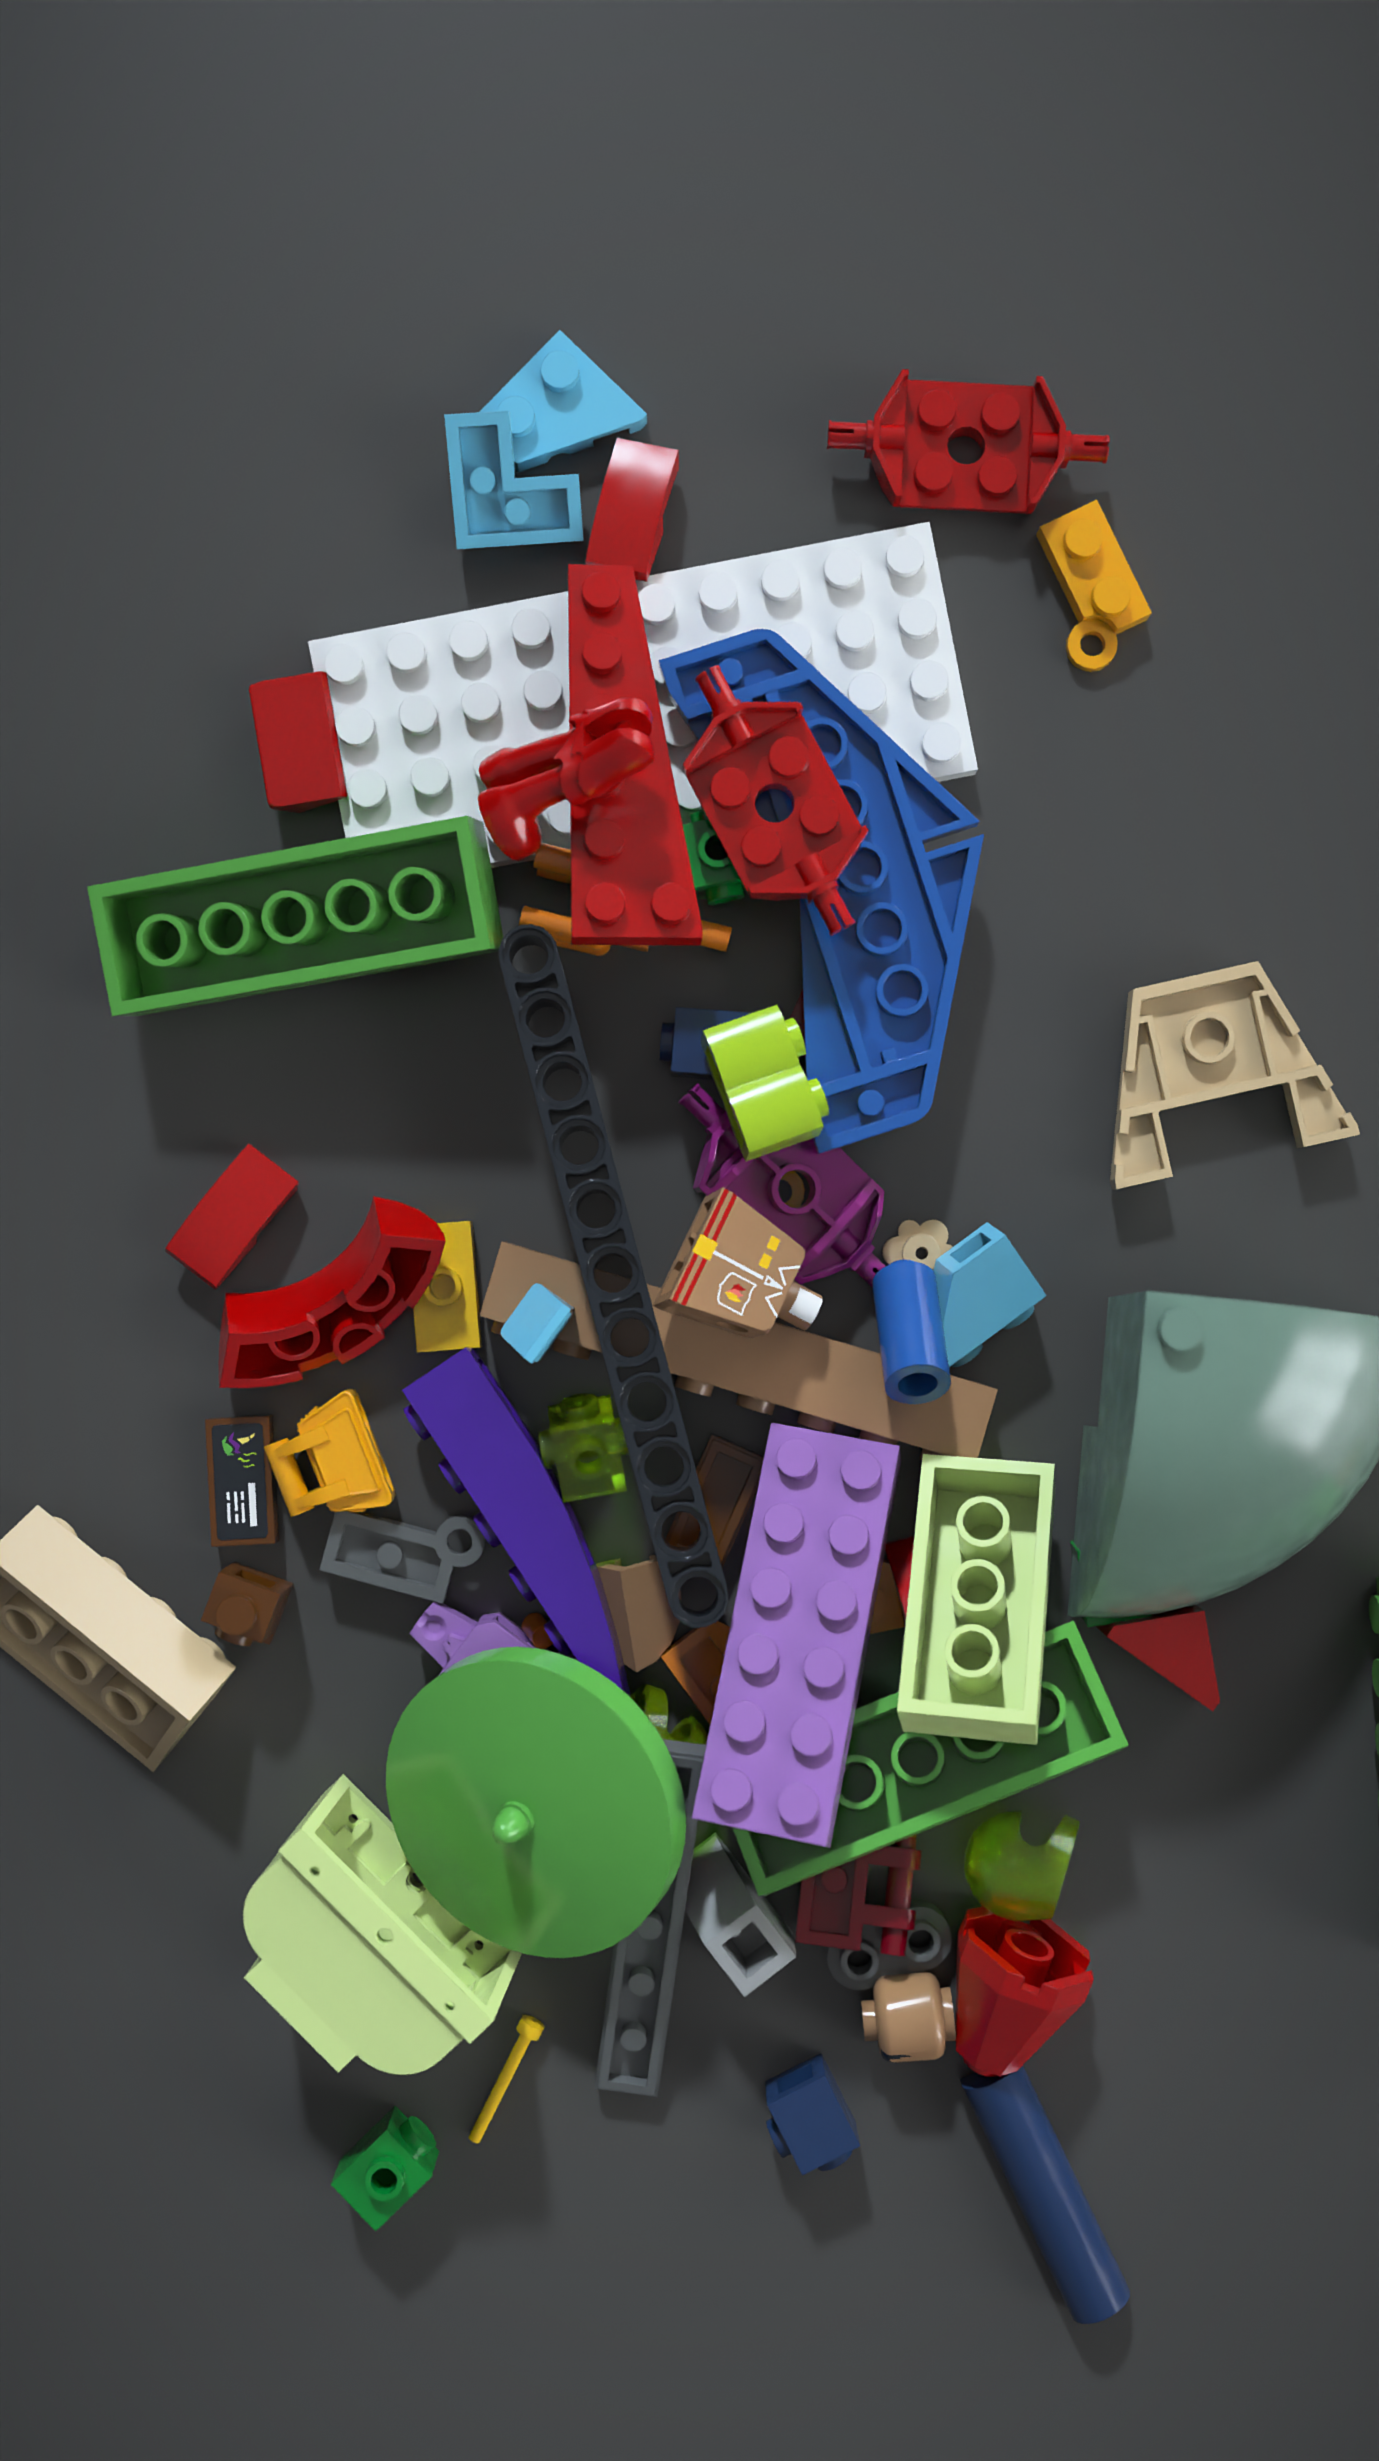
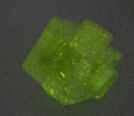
(585, 1447)

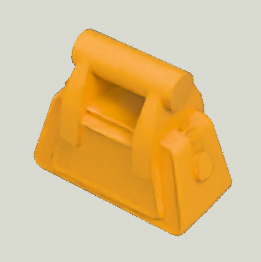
(342, 1456)

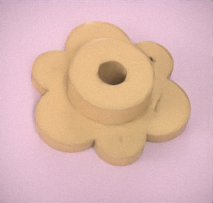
(930, 1235)

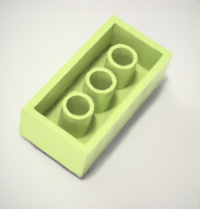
(978, 1599)

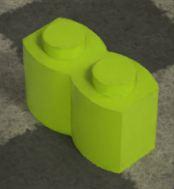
(763, 1082)

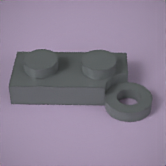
(398, 1553)

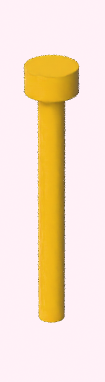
(529, 2029)

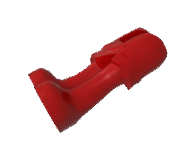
(572, 766)

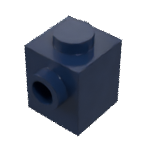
(810, 2117)

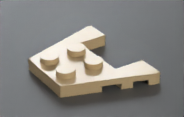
(1207, 1042)

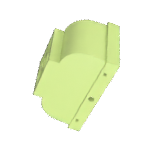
(364, 1949)

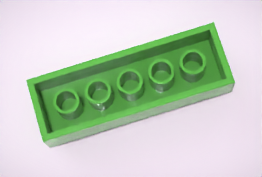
(297, 917)
(916, 1781)

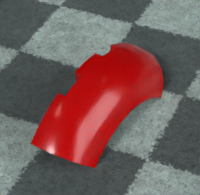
(336, 1311)

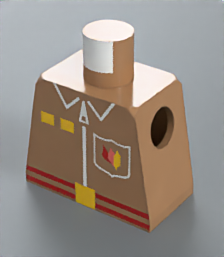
(737, 1272)

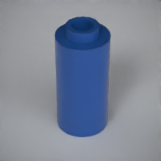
(911, 1333)

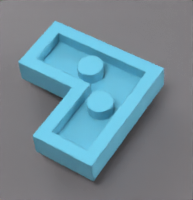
(492, 503)

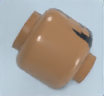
(909, 2017)

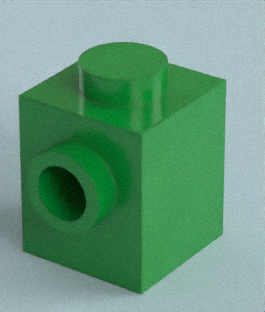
(386, 2167)

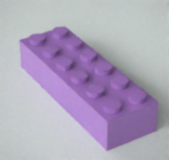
(799, 1635)

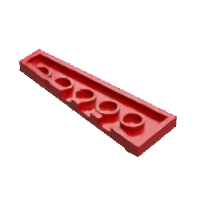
(630, 843)

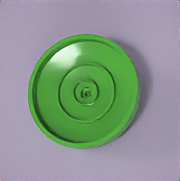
(536, 1802)

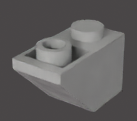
(733, 1920)

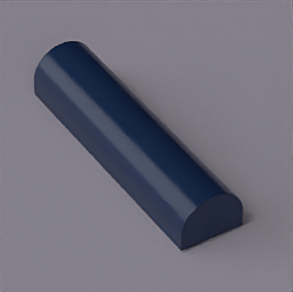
(1048, 2194)

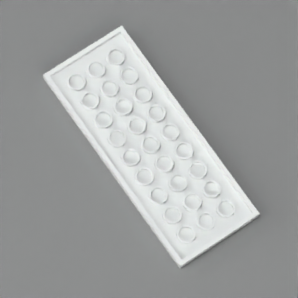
(446, 691)

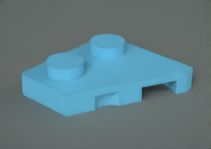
(562, 404)

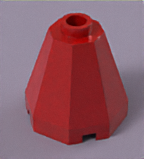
(1014, 1988)

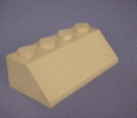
(103, 1639)

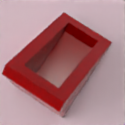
(1175, 1647)

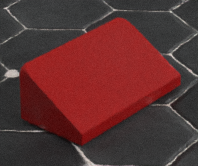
(297, 742)

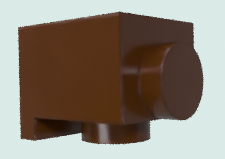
(246, 1604)

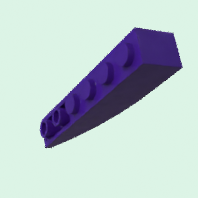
(519, 1505)

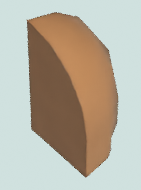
(639, 1610)

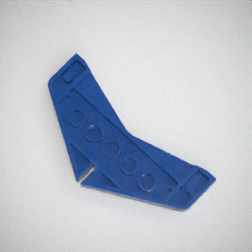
(886, 983)

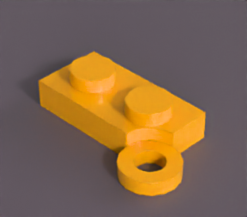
(1094, 582)

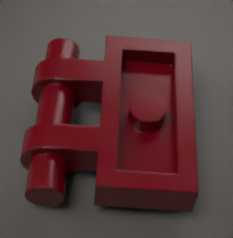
(835, 1906)

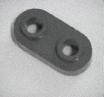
(917, 1959)

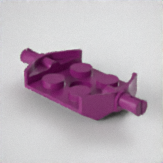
(834, 1221)

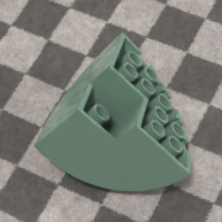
(1217, 1446)

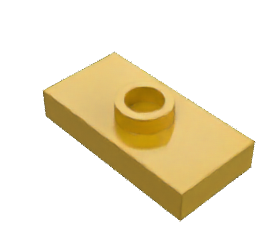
(449, 1307)

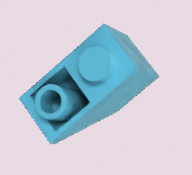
(981, 1291)

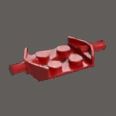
(1013, 424)
(763, 749)

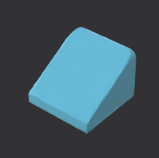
(536, 1322)

